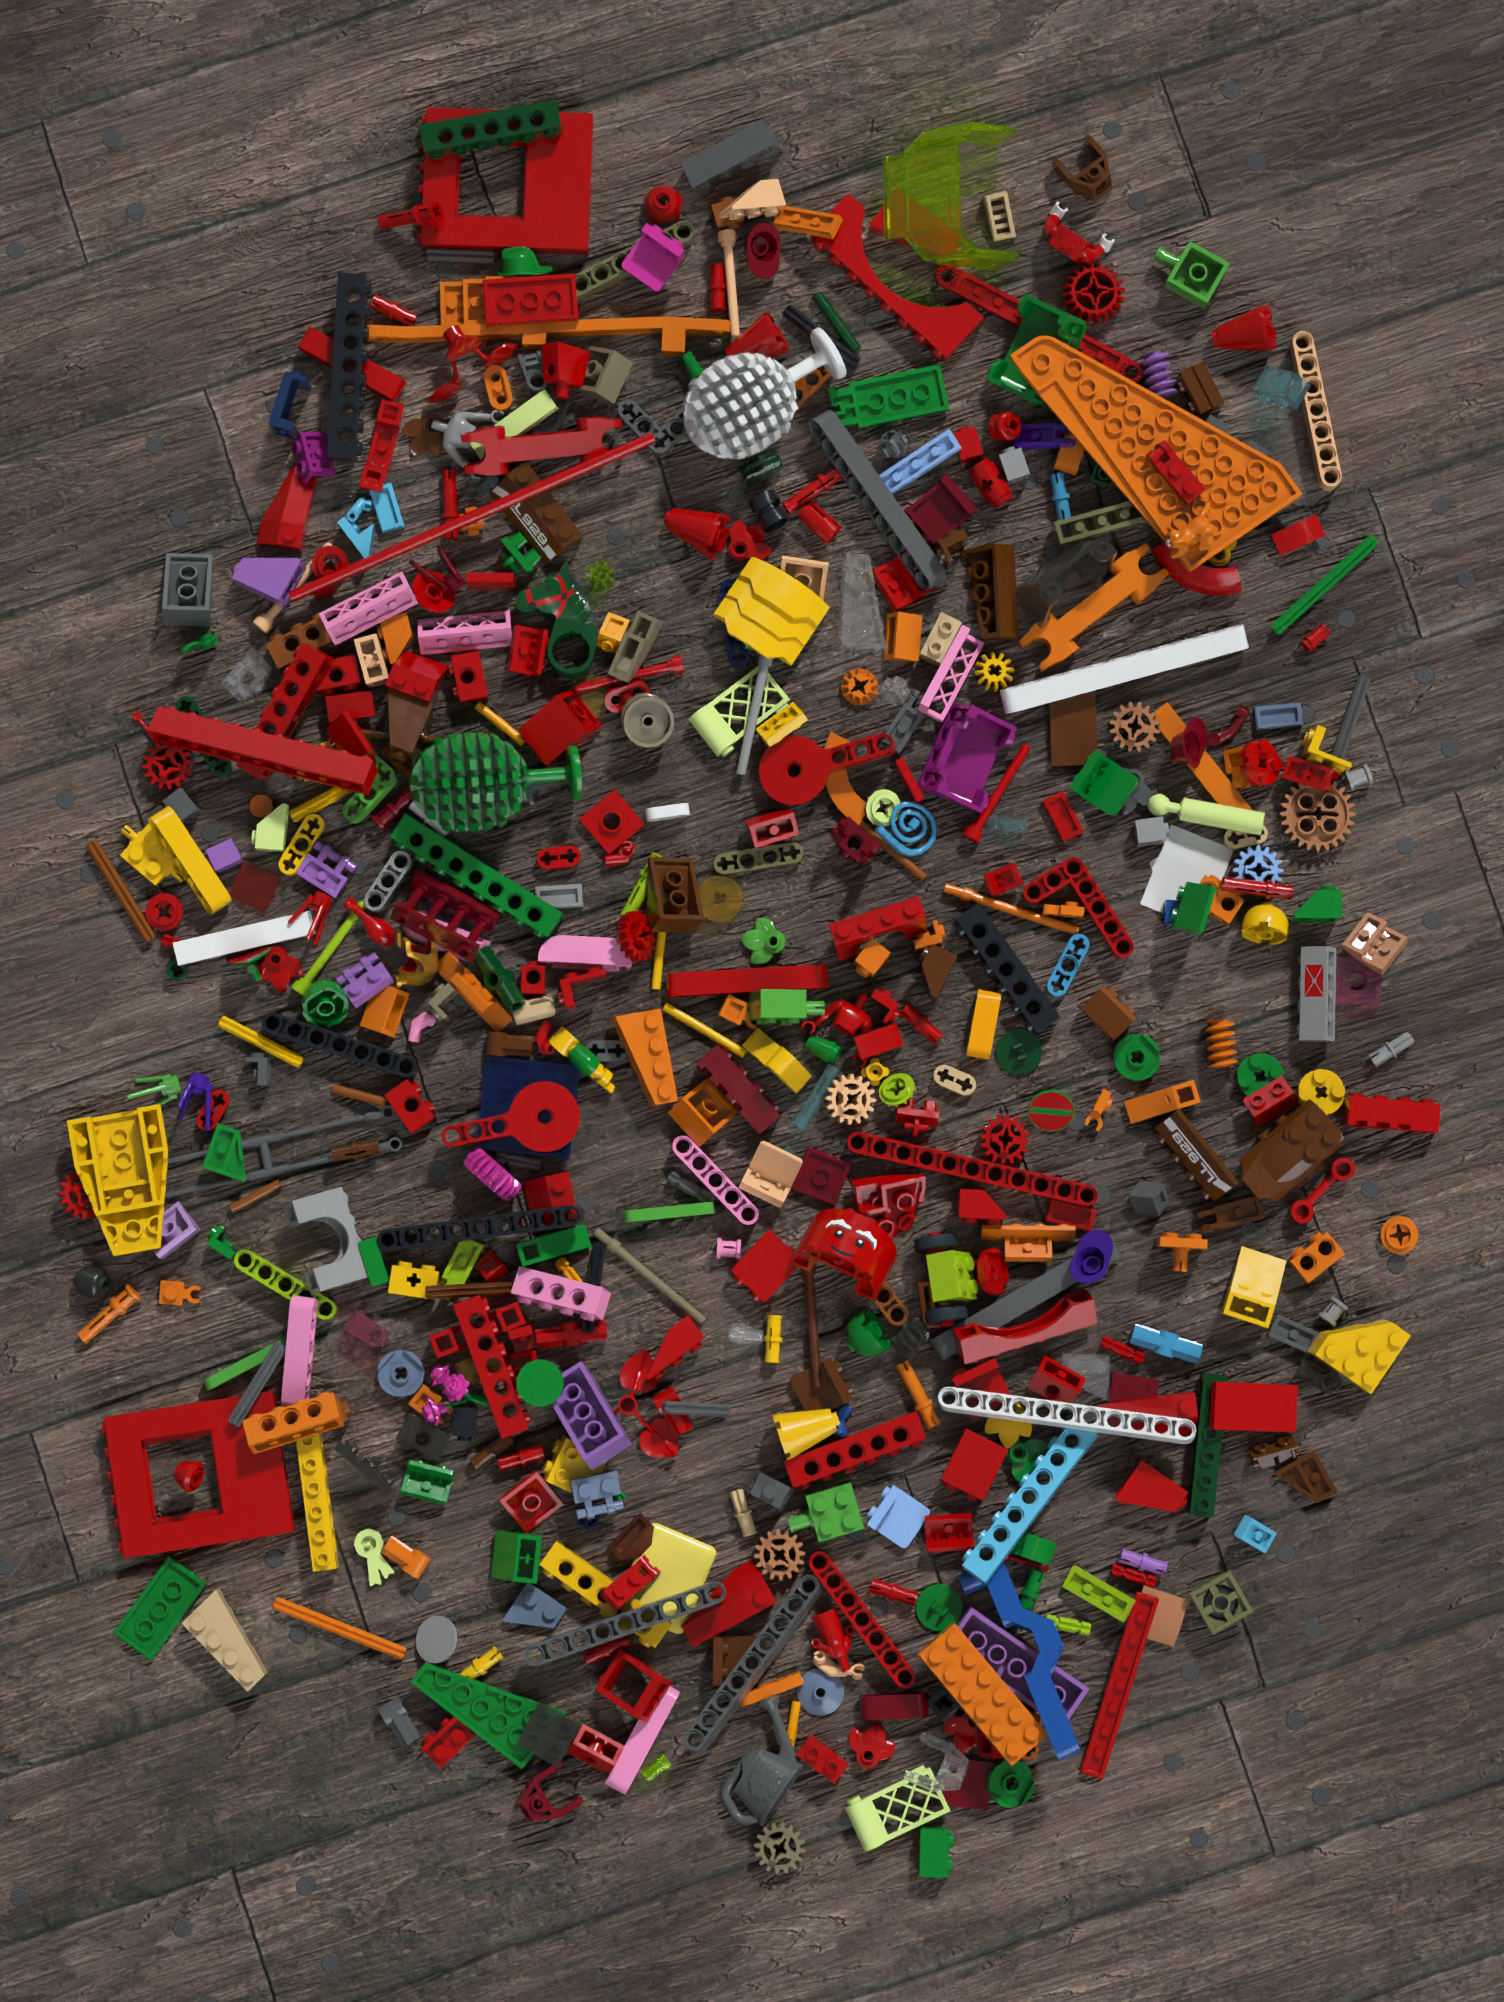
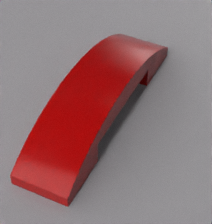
(382, 446)

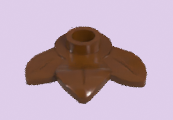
(422, 437)

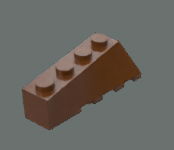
(994, 588)

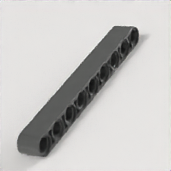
(877, 500)
(1014, 1304)
(615, 1631)
(751, 1677)

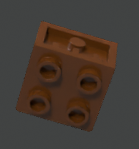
(726, 1655)

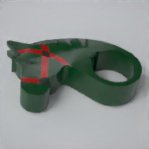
(566, 603)

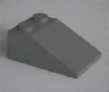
(187, 590)

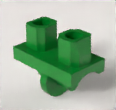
(527, 561)

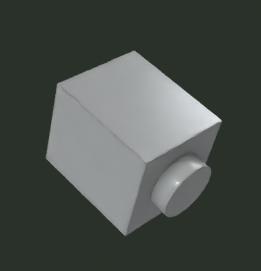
(1013, 465)
(1150, 831)

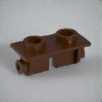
(1263, 1454)

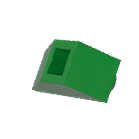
(553, 1245)

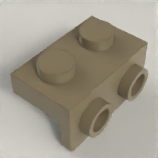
(442, 996)

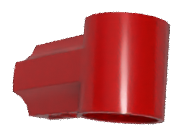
(677, 1422)

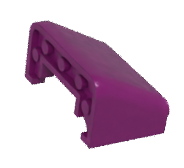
(965, 756)

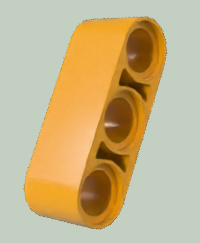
(983, 1024)

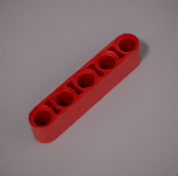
(378, 378)

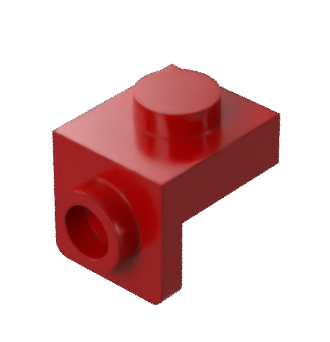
(1003, 879)
(884, 998)

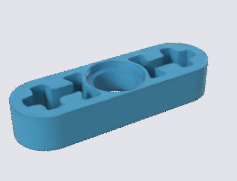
(1081, 952)

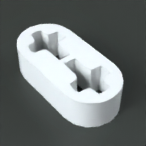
(667, 812)

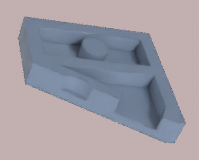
(535, 1608)

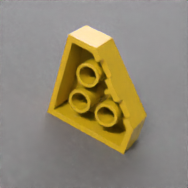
(1361, 1351)

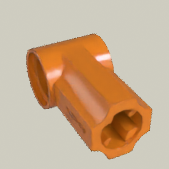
(410, 1559)

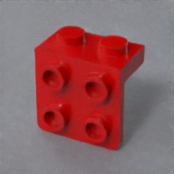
(566, 996)
(982, 1378)

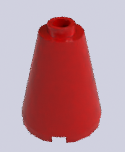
(760, 338)
(699, 529)

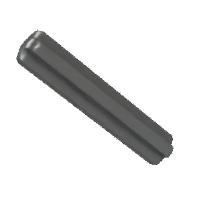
(460, 255)
(693, 1408)

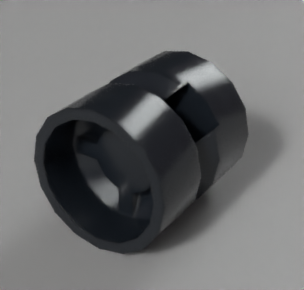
(769, 512)

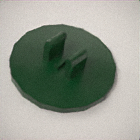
(1018, 1051)

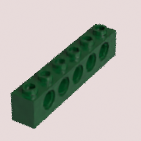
(479, 123)
(1205, 1453)

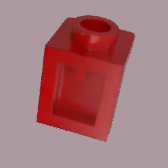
(523, 1338)

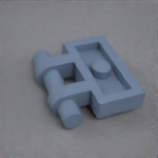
(593, 1487)

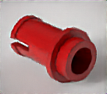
(1315, 638)

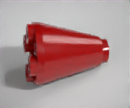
(1247, 332)

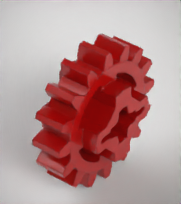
(165, 775)
(635, 936)
(1015, 1140)
(74, 1191)

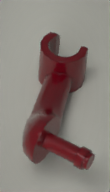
(1219, 737)

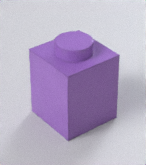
(223, 856)

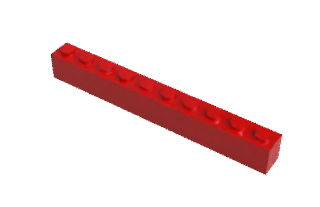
(263, 750)

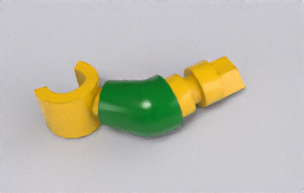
(582, 1058)

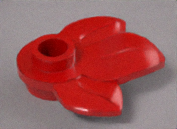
(750, 539)
(280, 972)
(964, 1734)
(870, 1741)

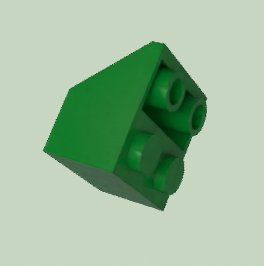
(517, 1556)

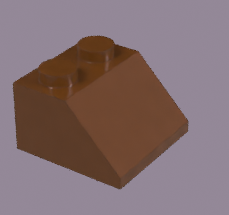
(935, 968)

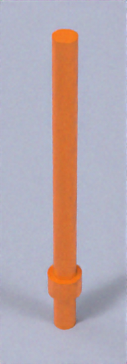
(968, 895)

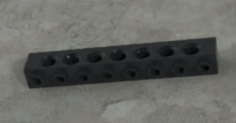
(346, 286)

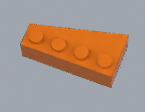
(648, 1054)

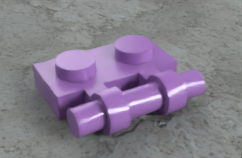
(323, 876)
(369, 983)

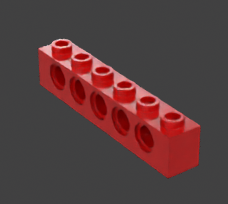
(295, 705)
(908, 1422)
(506, 1424)

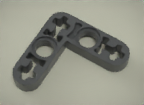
(656, 431)

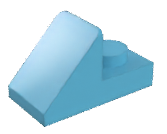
(363, 541)
(1255, 1533)

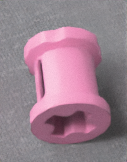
(728, 1249)

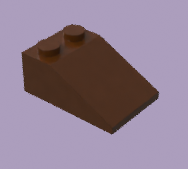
(673, 895)

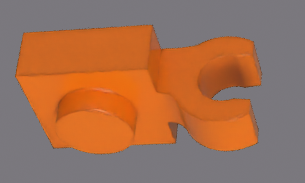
(1232, 765)
(1102, 1104)

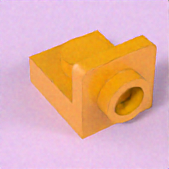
(612, 632)

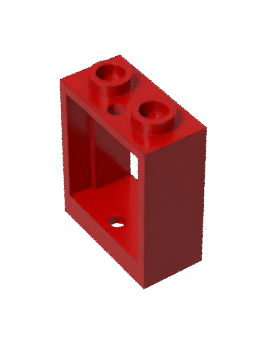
(652, 1694)

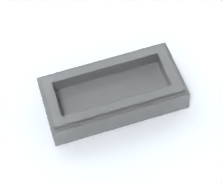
(561, 895)

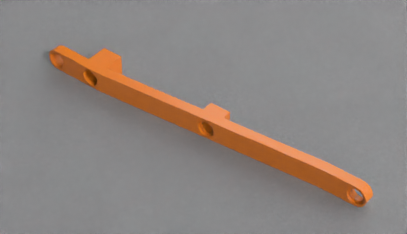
(534, 335)

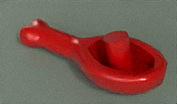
(376, 928)

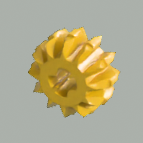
(993, 679)

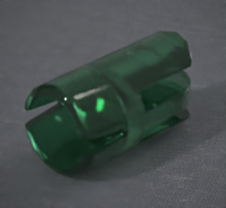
(760, 467)

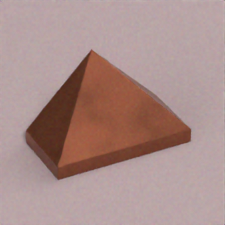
(633, 1539)

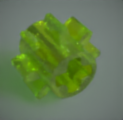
(597, 580)

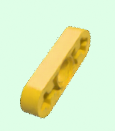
(304, 826)

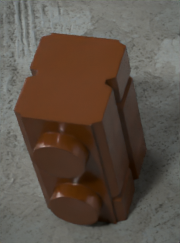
(1199, 389)

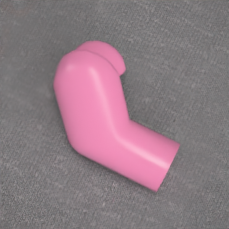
(418, 1023)

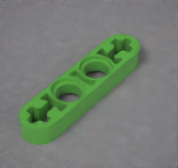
(668, 1212)
(238, 1368)

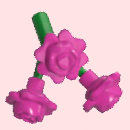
(454, 1388)

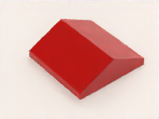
(531, 1501)

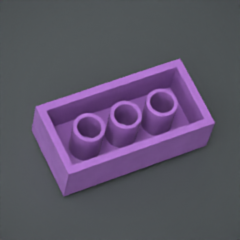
(589, 1417)

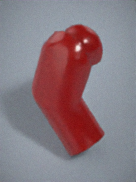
(622, 856)
(542, 1038)

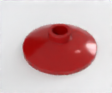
(431, 595)

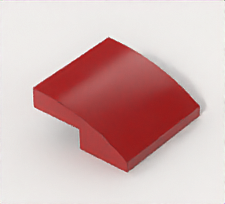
(897, 584)

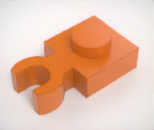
(1070, 910)
(735, 1011)
(174, 1293)
(420, 1398)

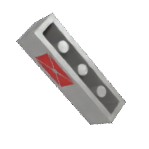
(1317, 994)

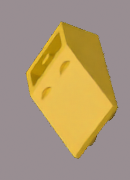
(1254, 1287)

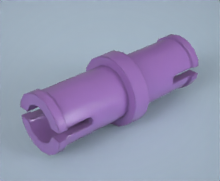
(1142, 1562)

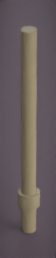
(613, 1246)

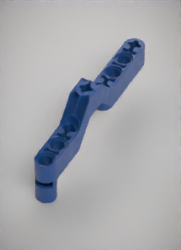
(1050, 1648)

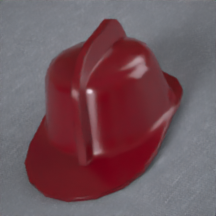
(763, 250)
(1190, 744)

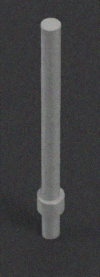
(753, 714)

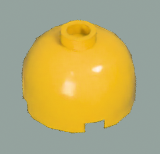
(1265, 923)

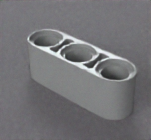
(389, 870)

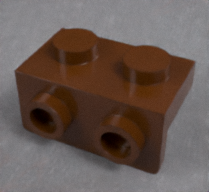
(953, 541)

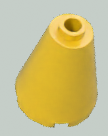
(804, 1429)

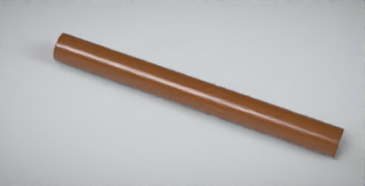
(902, 859)

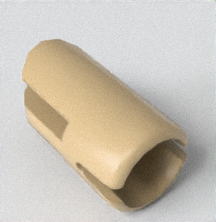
(535, 1009)

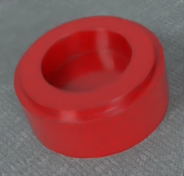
(325, 593)

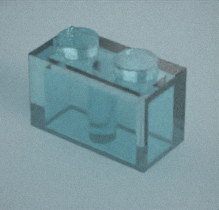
(1281, 387)

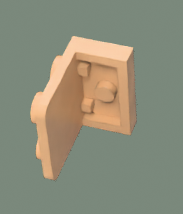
(771, 1174)

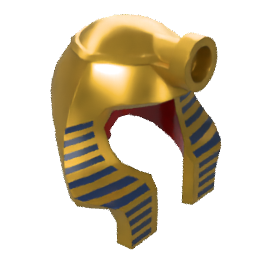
(421, 962)

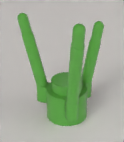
(169, 1086)

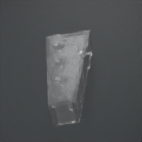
(859, 614)

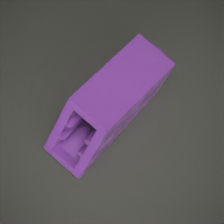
(269, 577)

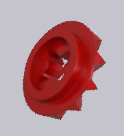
(330, 553)
(153, 913)

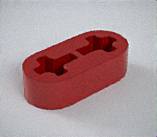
(560, 863)
(218, 1113)

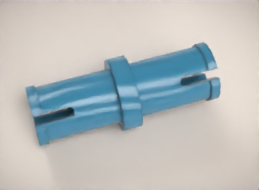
(1060, 496)

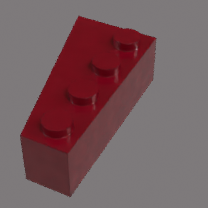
(738, 1090)

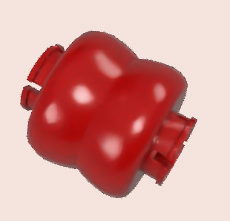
(1004, 426)

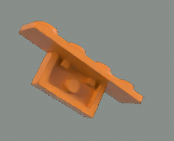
(474, 992)
(1028, 1242)

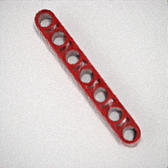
(746, 980)
(864, 1630)

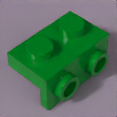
(427, 1482)

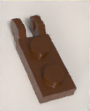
(1233, 1213)

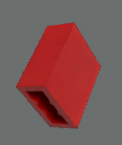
(764, 1267)
(973, 1465)

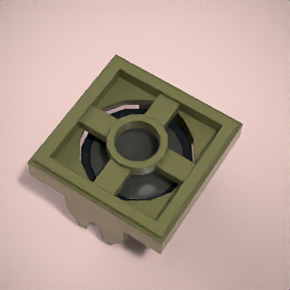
(1218, 1602)

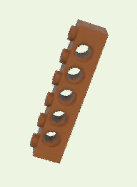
(299, 632)

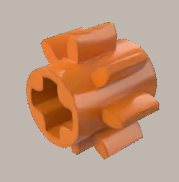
(473, 529)

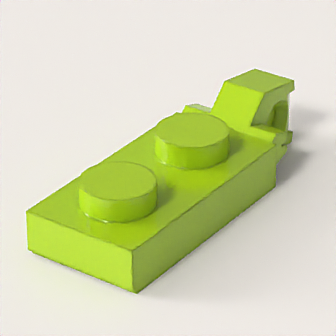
(461, 1263)

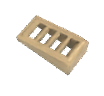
(989, 212)

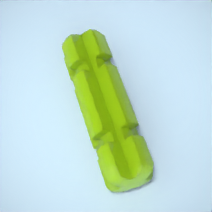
(1071, 1625)

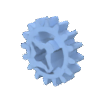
(1258, 860)

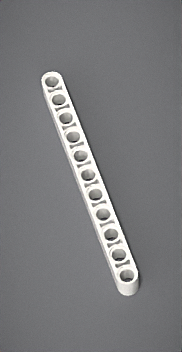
(1124, 669)
(1076, 1422)

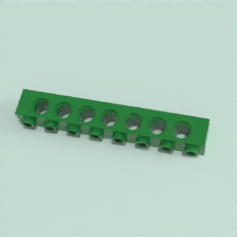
(403, 838)

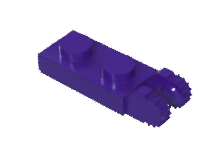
(1043, 437)

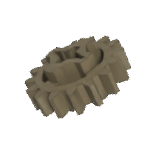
(789, 1852)

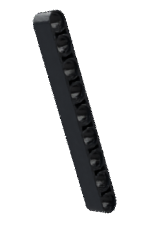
(470, 1232)

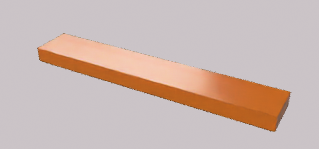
(1207, 772)

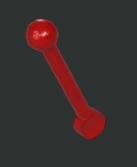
(138, 717)
(1043, 1567)

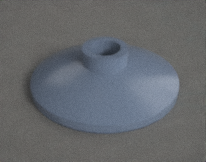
(818, 1705)

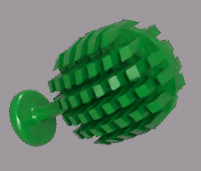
(480, 781)

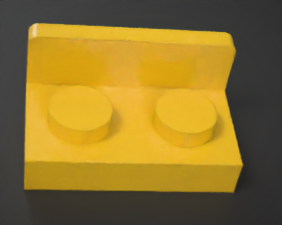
(781, 724)

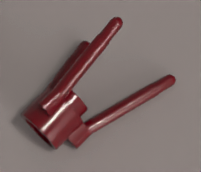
(453, 579)

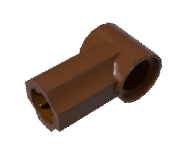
(502, 1044)

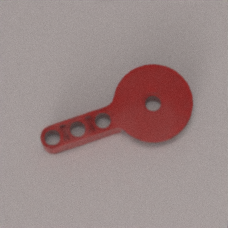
(814, 764)
(523, 1121)

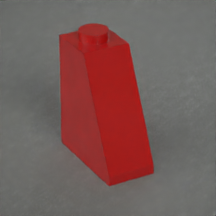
(1151, 1489)

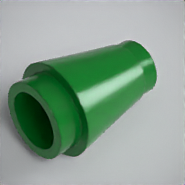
(824, 1049)

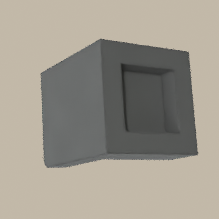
(182, 805)
(1149, 1198)

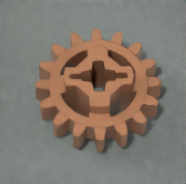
(1123, 724)
(771, 1563)

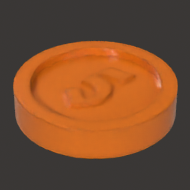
(261, 806)

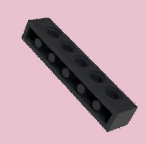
(978, 917)

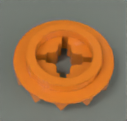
(857, 697)
(1407, 1242)

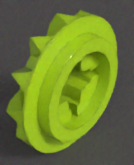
(890, 1086)

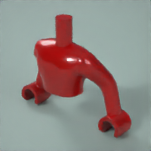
(848, 1019)

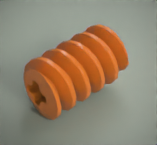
(1221, 1043)

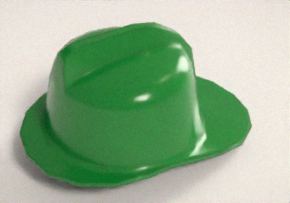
(521, 261)

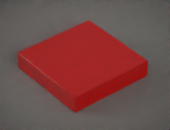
(491, 581)

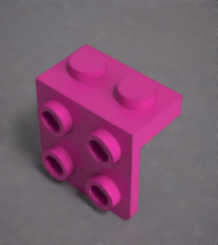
(654, 257)

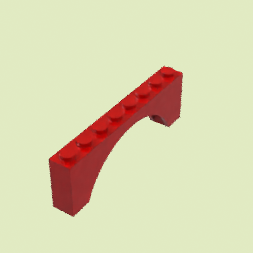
(938, 328)

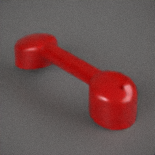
(1302, 1210)

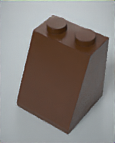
(408, 727)

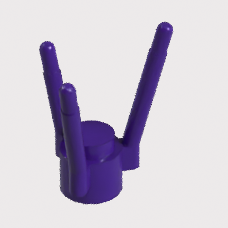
(196, 1085)

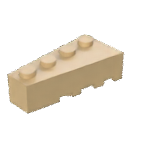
(226, 1640)

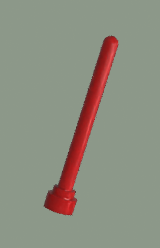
(673, 665)
(974, 831)

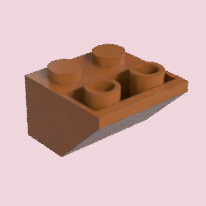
(1108, 1012)

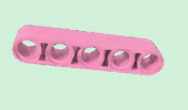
(710, 1169)
(299, 1349)
(639, 1744)

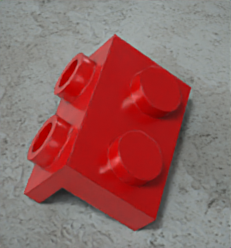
(527, 651)
(949, 1532)

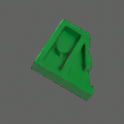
(226, 1153)

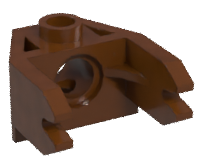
(1083, 183)

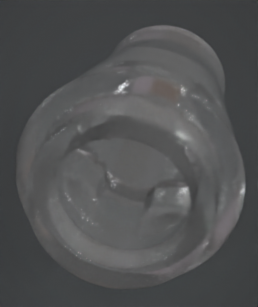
(744, 1334)

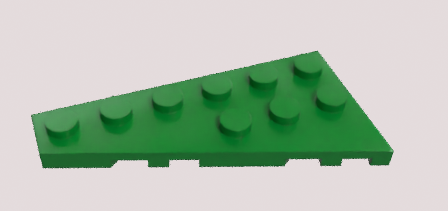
(485, 1709)

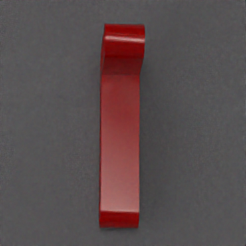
(1086, 901)

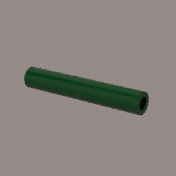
(836, 322)

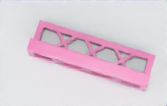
(369, 611)
(464, 636)
(945, 667)

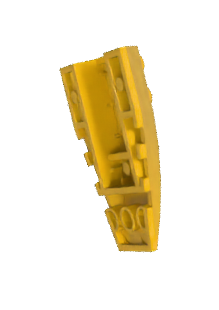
(124, 1174)

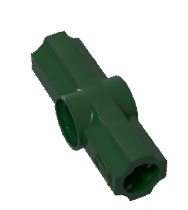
(499, 979)

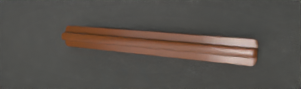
(121, 891)

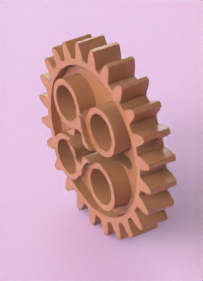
(1318, 835)

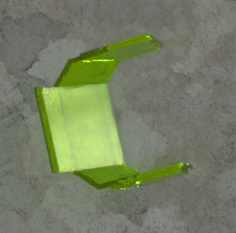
(925, 196)

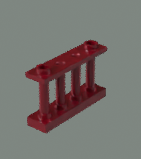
(452, 900)

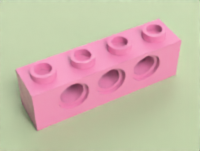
(529, 1280)

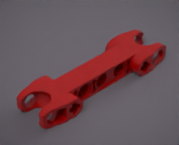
(501, 449)

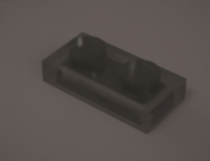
(554, 421)

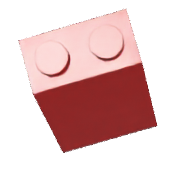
(417, 676)
(559, 725)

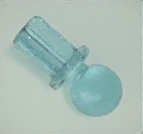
(995, 824)

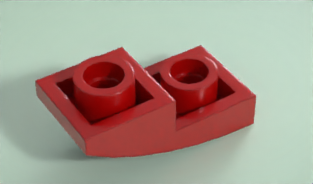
(1298, 534)
(878, 1041)

